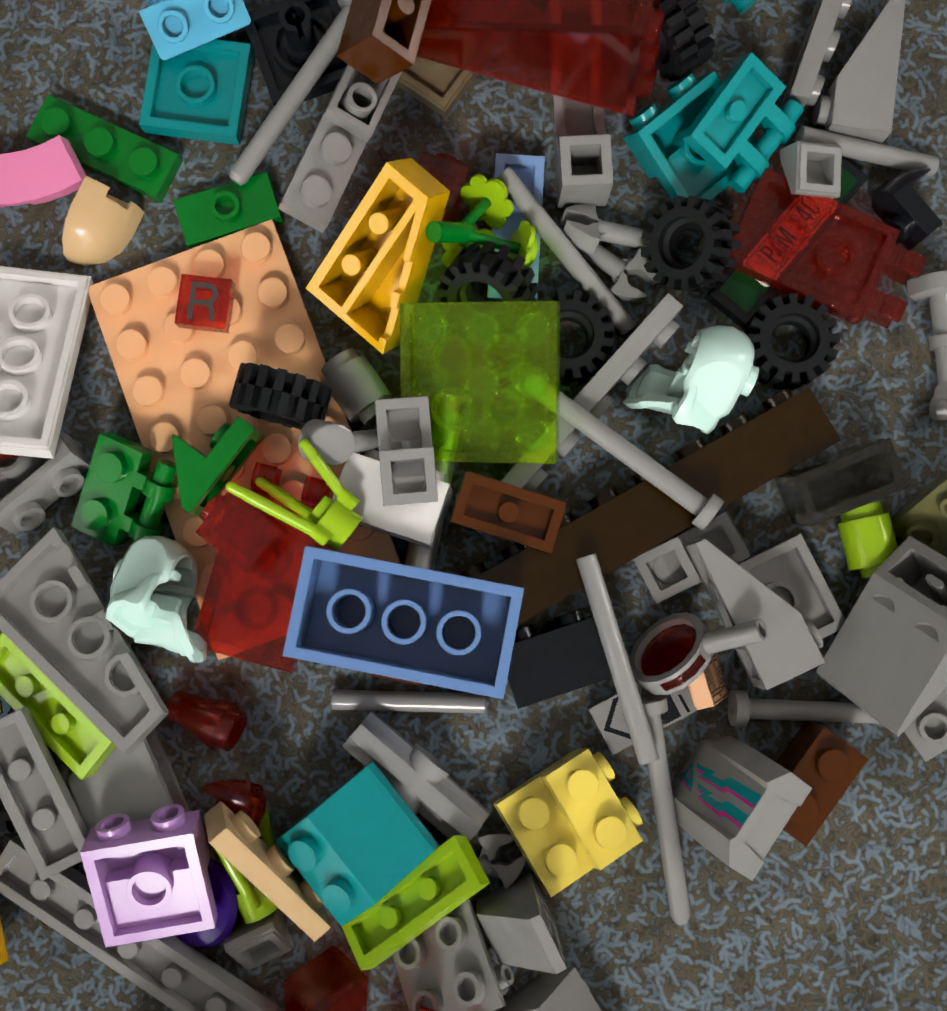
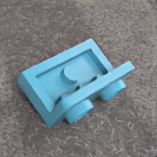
(187, 24)

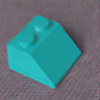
(357, 844)

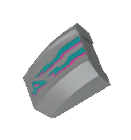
(735, 801)

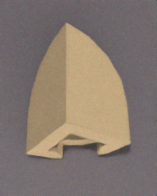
(98, 224)

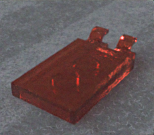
(822, 252)
(251, 612)

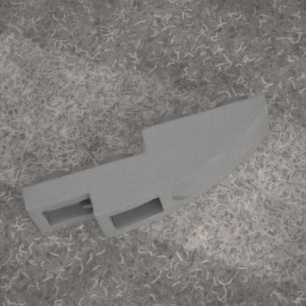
(336, 147)

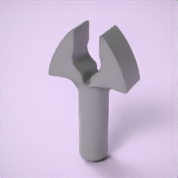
(586, 229)
(618, 271)
(508, 870)

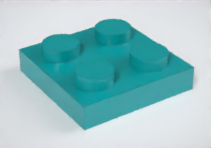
(199, 93)

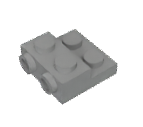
(35, 483)

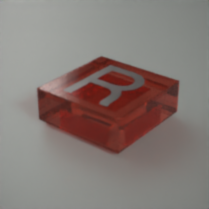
(205, 303)

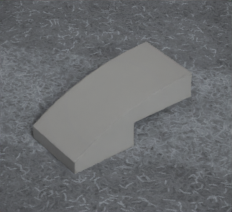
(406, 451)
(669, 567)

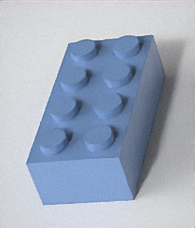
(403, 622)

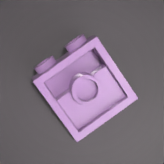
(149, 876)

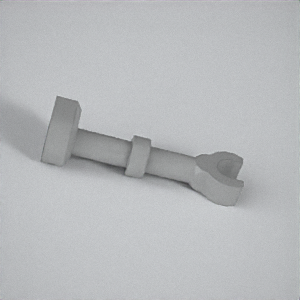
(933, 288)

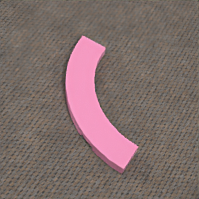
(39, 173)

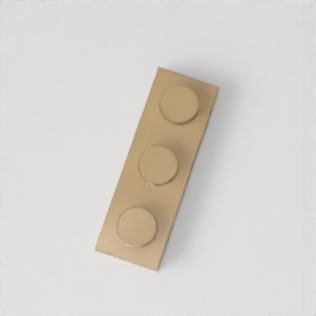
(266, 868)

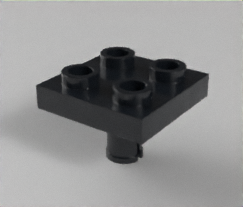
(285, 38)

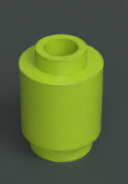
(866, 538)

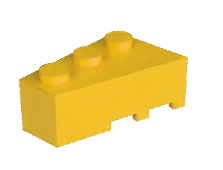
(382, 253)

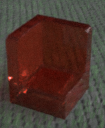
(327, 984)

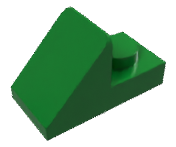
(206, 476)

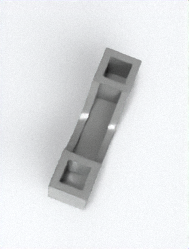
(581, 153)

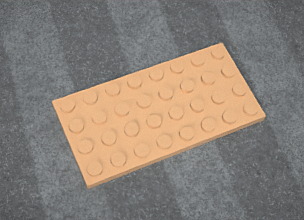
(185, 377)

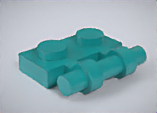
(732, 116)

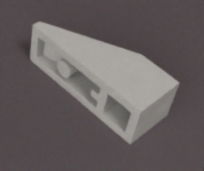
(865, 90)
(741, 598)
(521, 927)

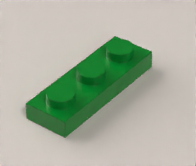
(107, 148)

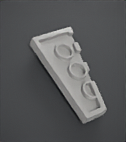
(62, 628)

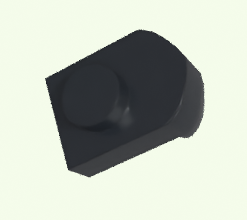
(904, 209)

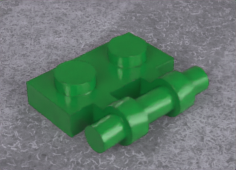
(114, 487)

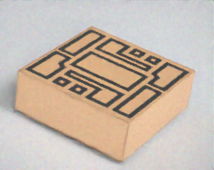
(709, 687)

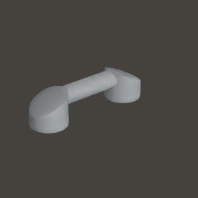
(336, 441)

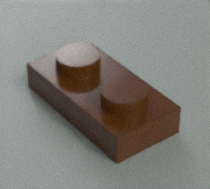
(507, 511)

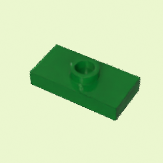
(227, 210)

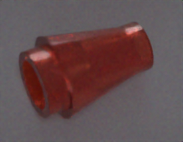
(208, 719)

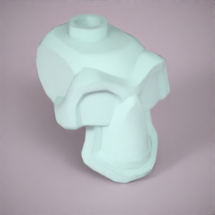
(706, 383)
(153, 595)

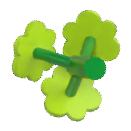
(487, 203)

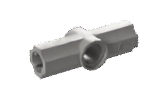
(417, 778)

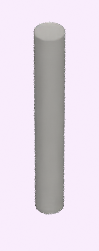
(870, 151)
(407, 701)

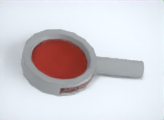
(681, 647)

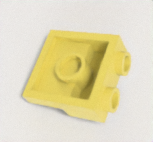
(570, 819)

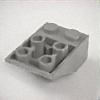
(895, 639)

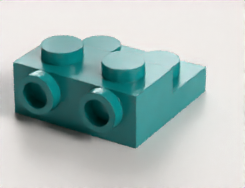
(659, 142)

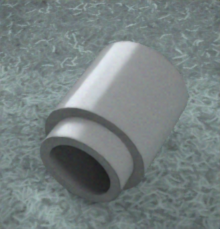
(355, 386)

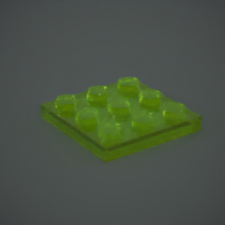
(486, 377)

